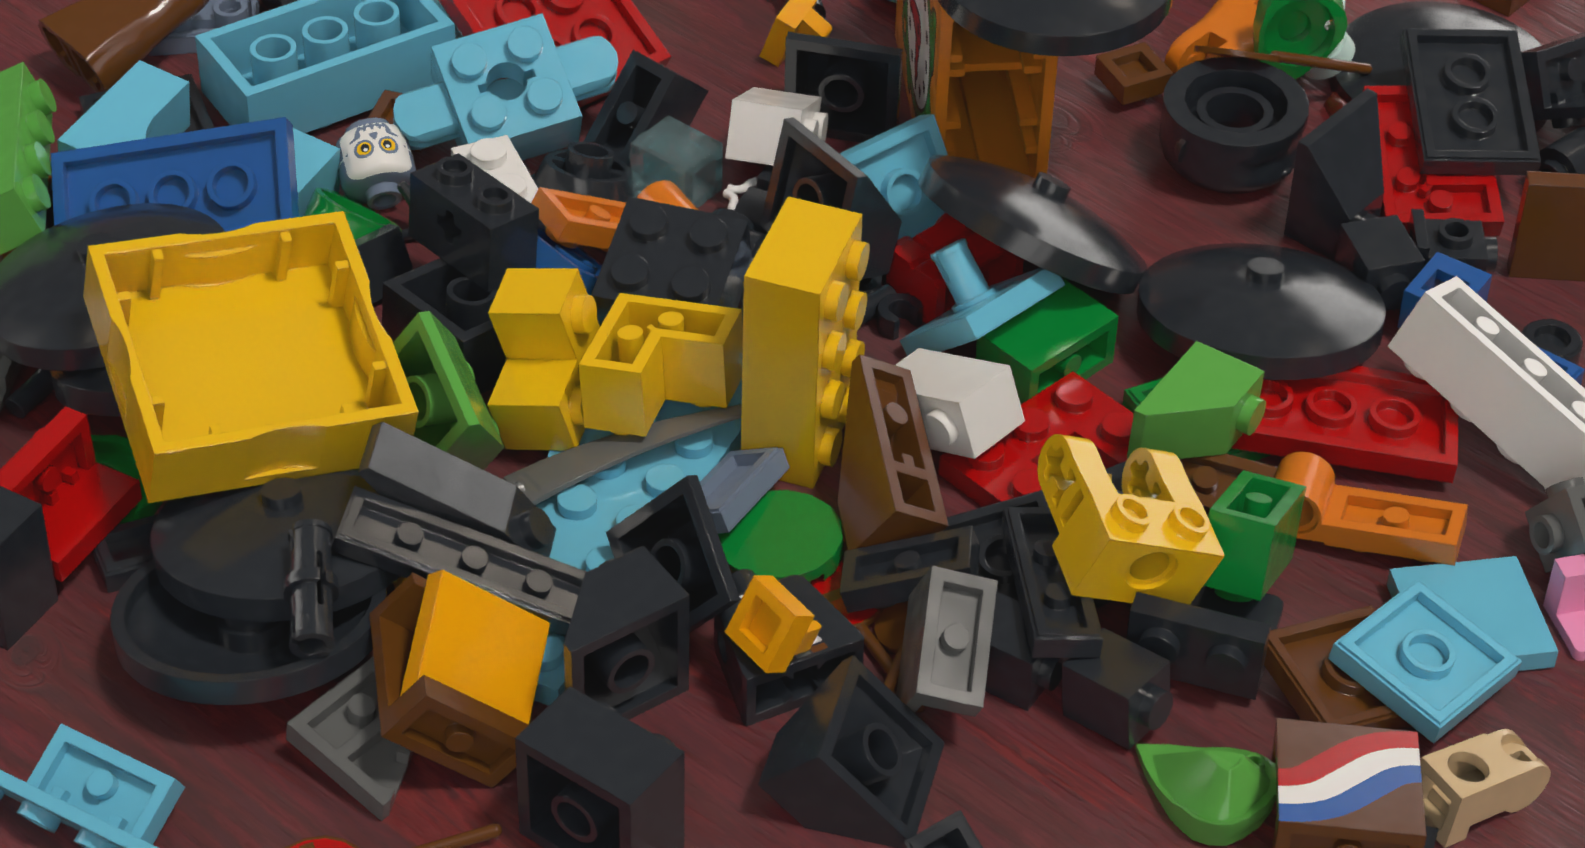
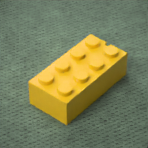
(802, 335)

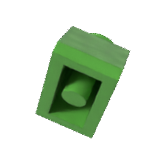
(1200, 405)

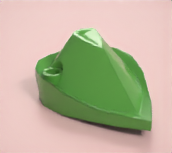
(1210, 791)

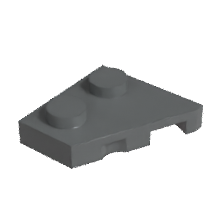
(346, 743)

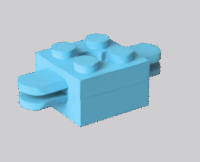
(531, 106)

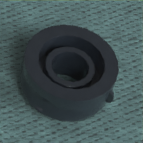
(1232, 124)

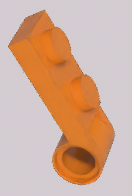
(591, 220)
(1370, 518)

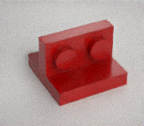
(77, 494)

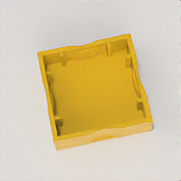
(244, 354)

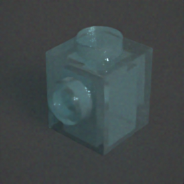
(680, 156)

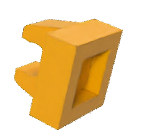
(795, 17)
(772, 624)

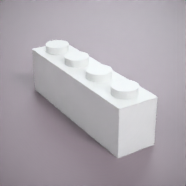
(1496, 380)

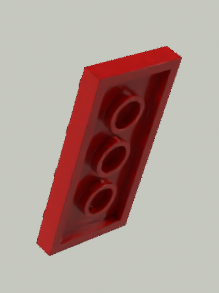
(1361, 422)

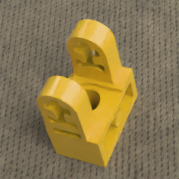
(1129, 542)

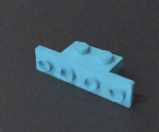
(96, 792)

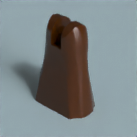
(110, 36)

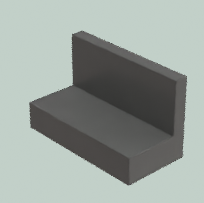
(947, 642)

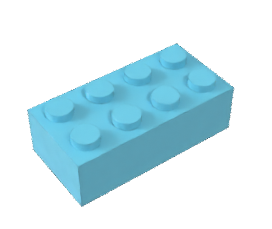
(319, 59)

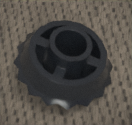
(586, 170)

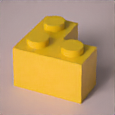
(544, 331)
(658, 353)

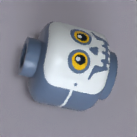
(374, 162)

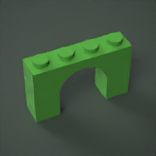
(24, 155)

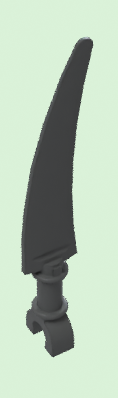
(576, 464)

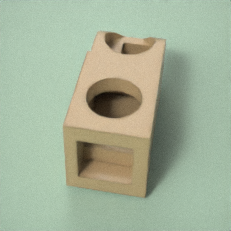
(1479, 781)

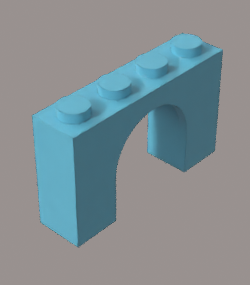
(158, 104)

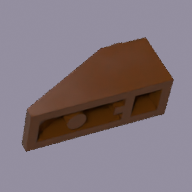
(886, 460)

